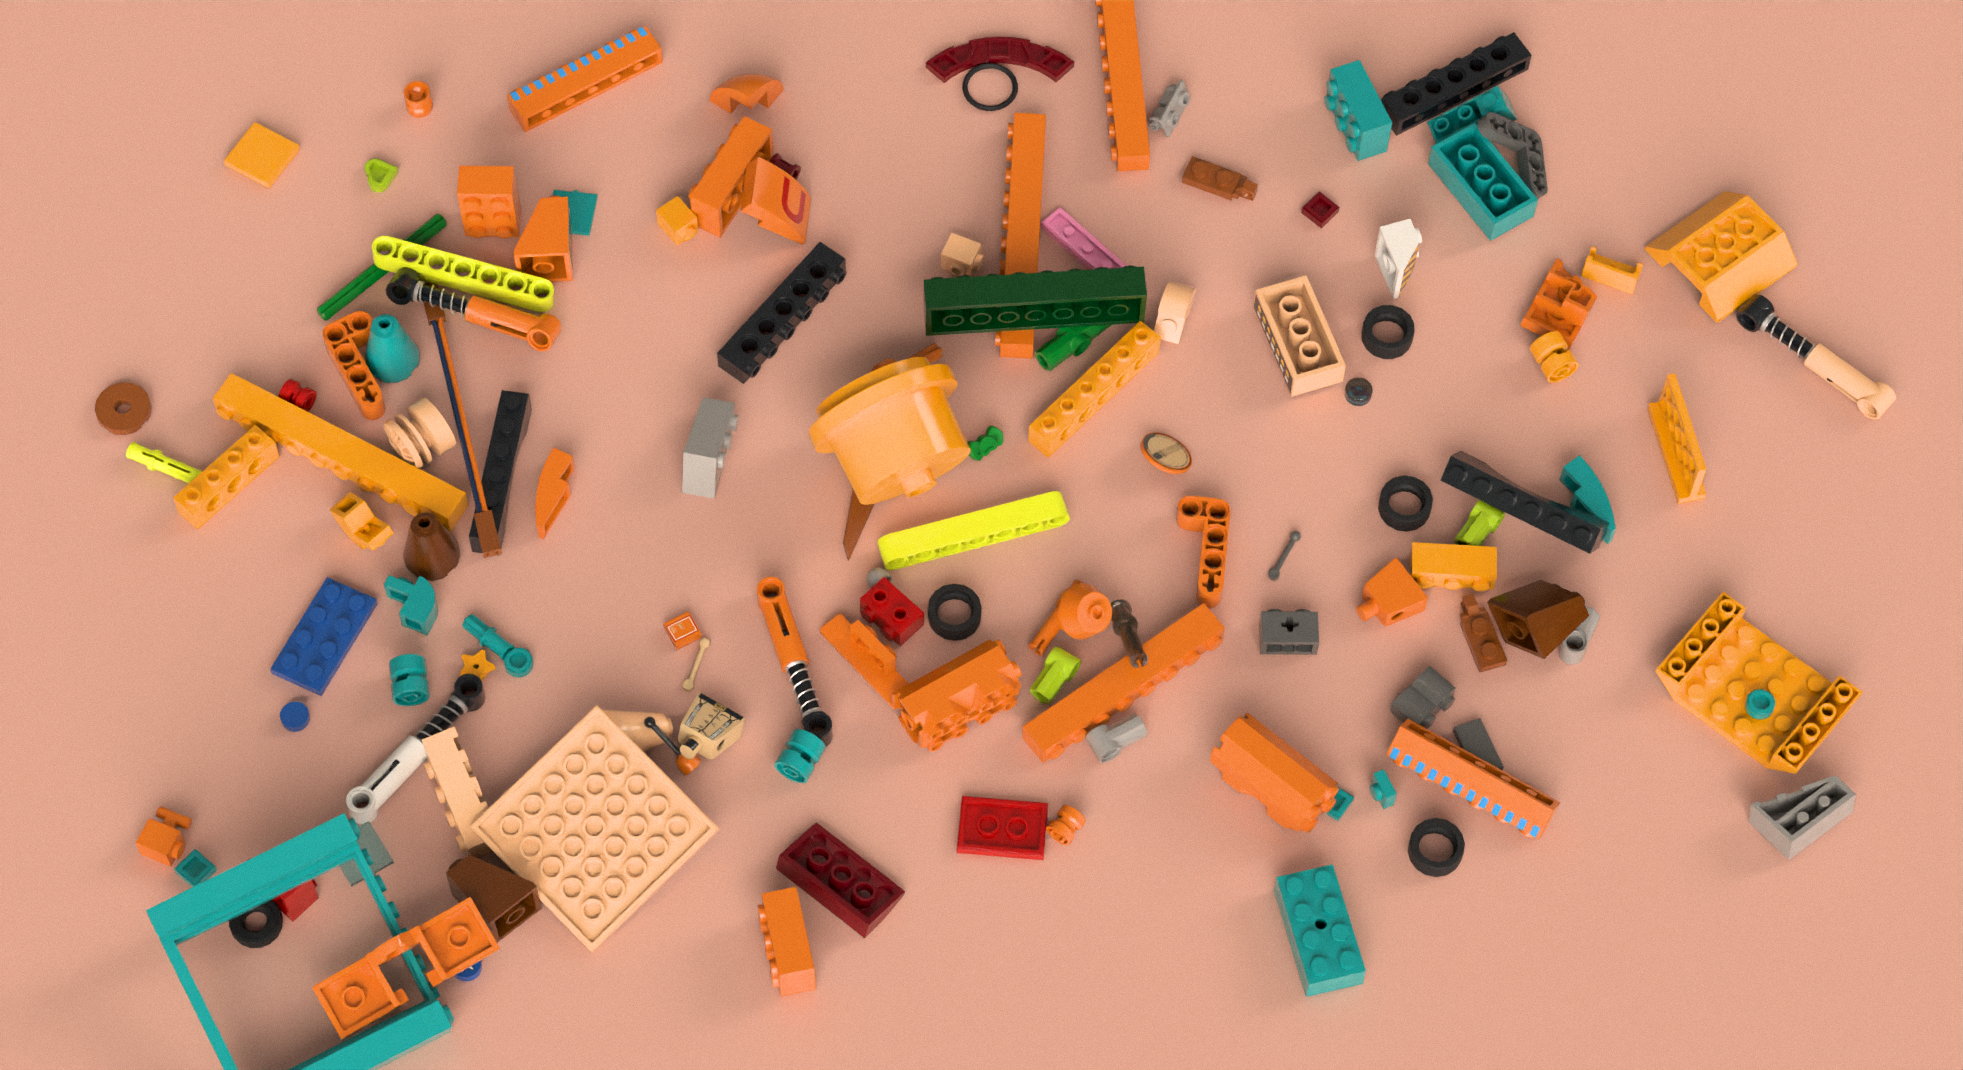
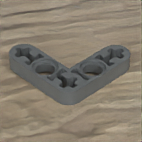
(1523, 141)

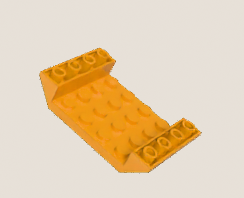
(1729, 659)

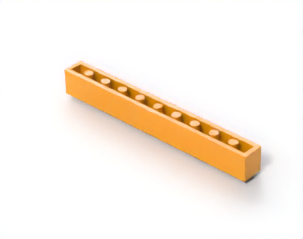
(340, 451)

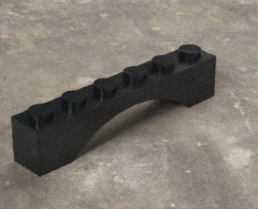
(505, 443)
(1556, 519)

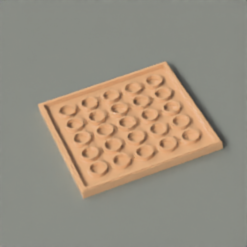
(594, 828)

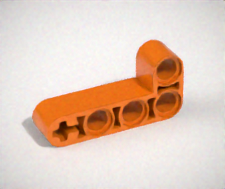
(356, 369)
(1210, 552)

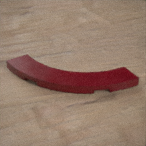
(999, 51)

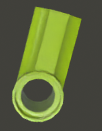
(1482, 521)
(1058, 669)

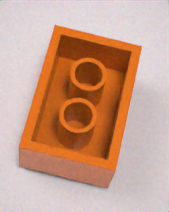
(489, 201)
(786, 941)

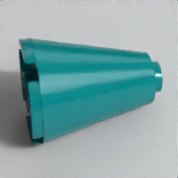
(390, 350)

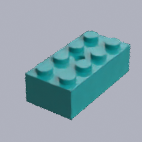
(1482, 181)
(1319, 930)

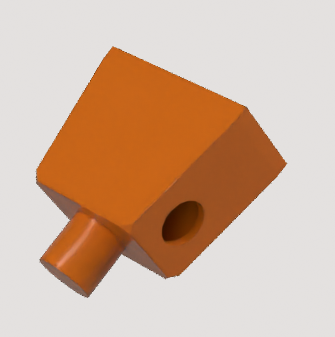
(1391, 595)

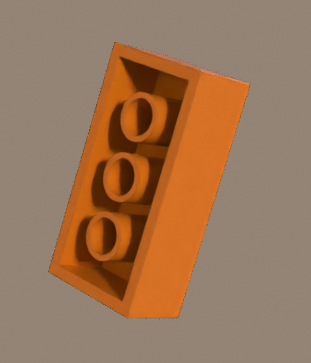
(720, 190)

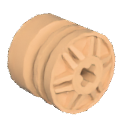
(423, 431)

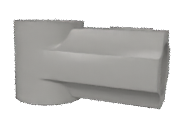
(1579, 637)
(1110, 740)

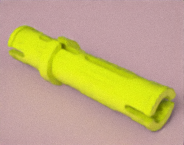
(157, 461)

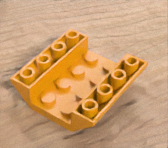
(1726, 252)

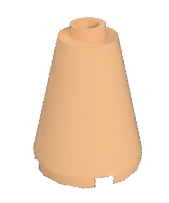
(633, 726)

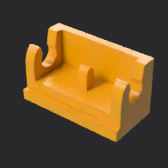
(1611, 272)

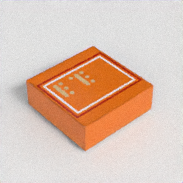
(682, 630)

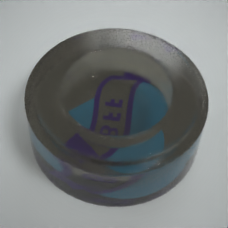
(1358, 391)

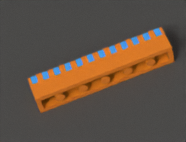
(584, 78)
(1472, 779)

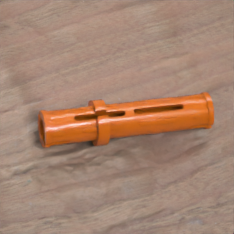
(1048, 630)

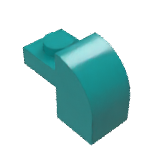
(419, 601)

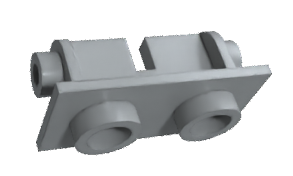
(1174, 100)

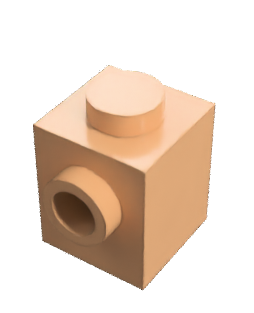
(961, 256)

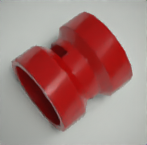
(297, 395)

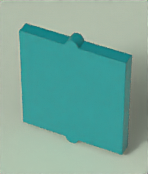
(581, 210)

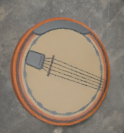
(1166, 453)

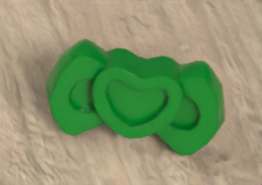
(985, 443)

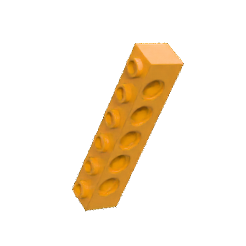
(1094, 389)

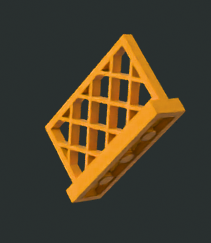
(1678, 442)

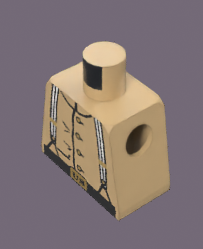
(708, 728)

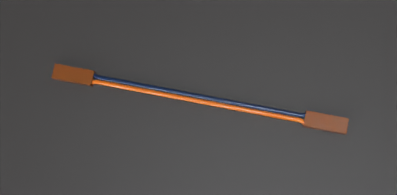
(484, 520)

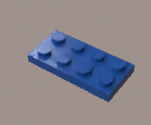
(324, 636)

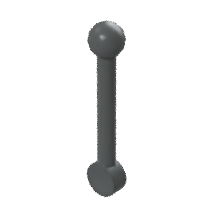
(1274, 572)

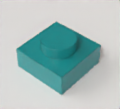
(1382, 789)

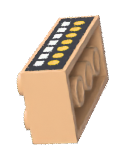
(1299, 335)

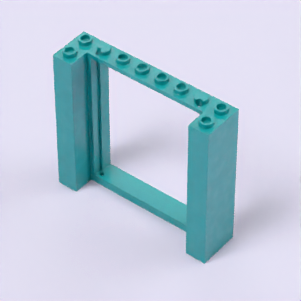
(269, 877)

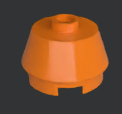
(1083, 611)

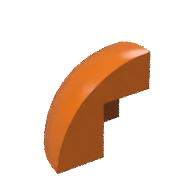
(746, 90)

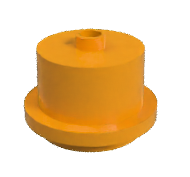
(893, 429)

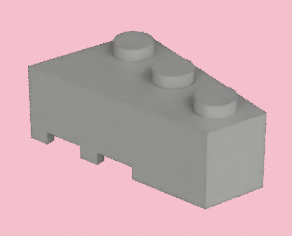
(707, 447)
(1802, 816)

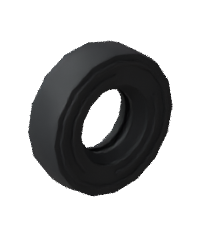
(259, 938)

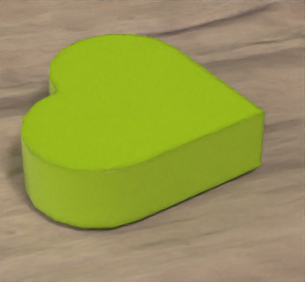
(379, 174)

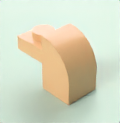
(1173, 311)

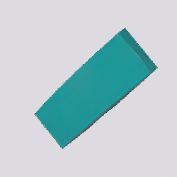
(1588, 493)

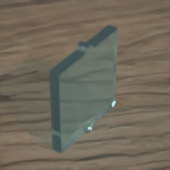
(375, 848)

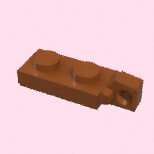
(1218, 180)
(1481, 635)

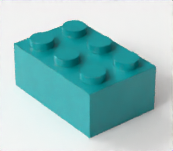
(1358, 110)

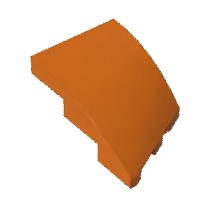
(1560, 305)

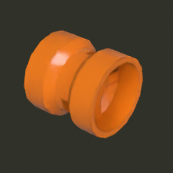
(418, 99)
(1065, 825)

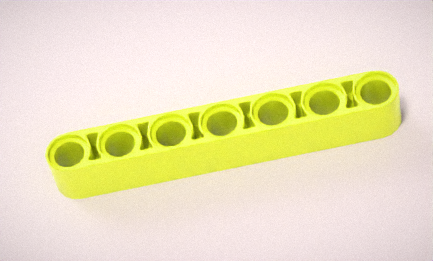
(473, 282)
(973, 530)

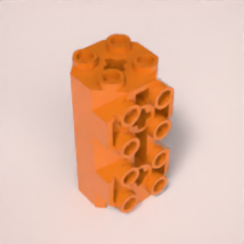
(956, 693)
(1274, 773)

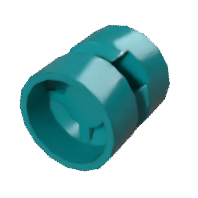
(409, 680)
(798, 758)

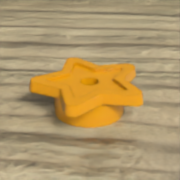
(478, 659)

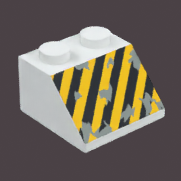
(1397, 253)

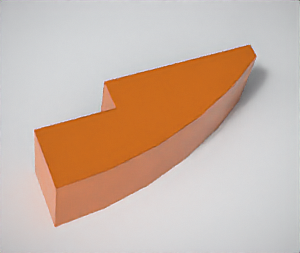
(552, 490)

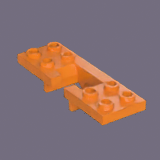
(362, 993)

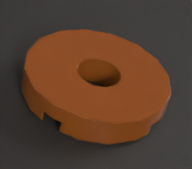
(119, 395)

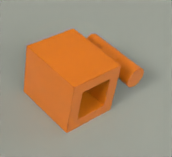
(163, 840)

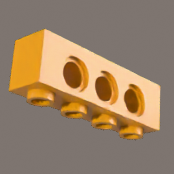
(226, 477)

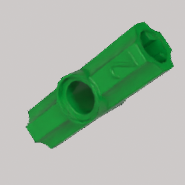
(1067, 342)

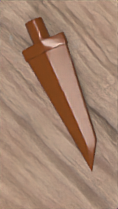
(856, 521)

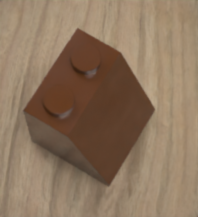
(1538, 616)
(499, 895)

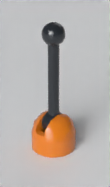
(683, 764)

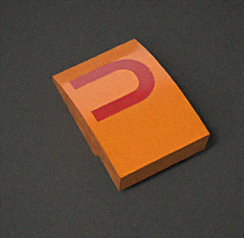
(776, 200)

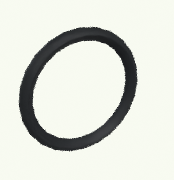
(990, 66)

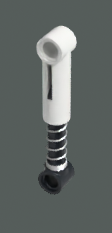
(411, 752)

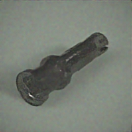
(1125, 626)

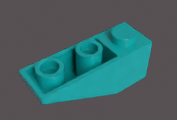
(1470, 112)

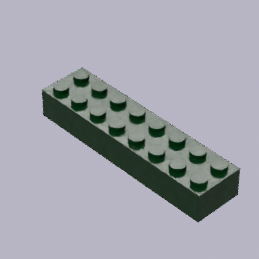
(1034, 300)

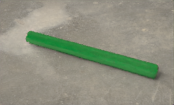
(373, 273)

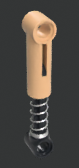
(1871, 396)

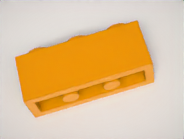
(1453, 566)

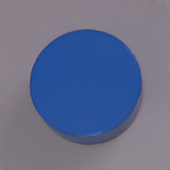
(294, 716)

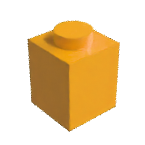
(677, 221)

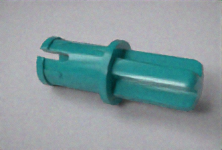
(487, 636)

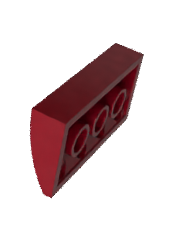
(839, 879)

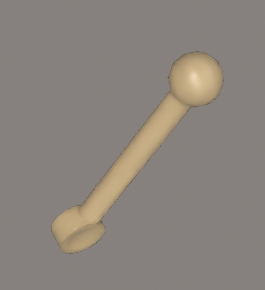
(688, 684)

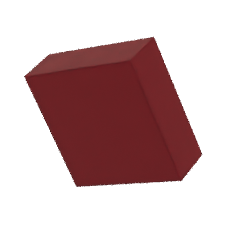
(1320, 210)

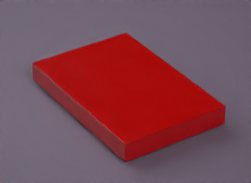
(1002, 828)

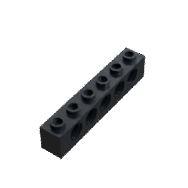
(1514, 61)
(767, 317)

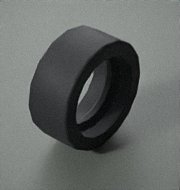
(1392, 314)
(1399, 521)
(956, 592)
(1442, 827)

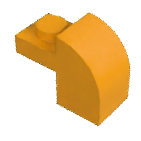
(360, 523)

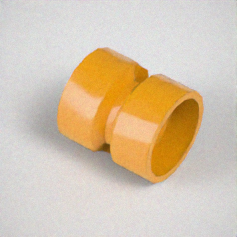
(1555, 359)

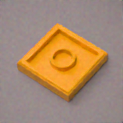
(261, 155)

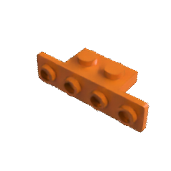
(865, 654)

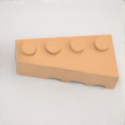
(456, 788)

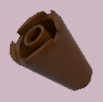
(430, 548)

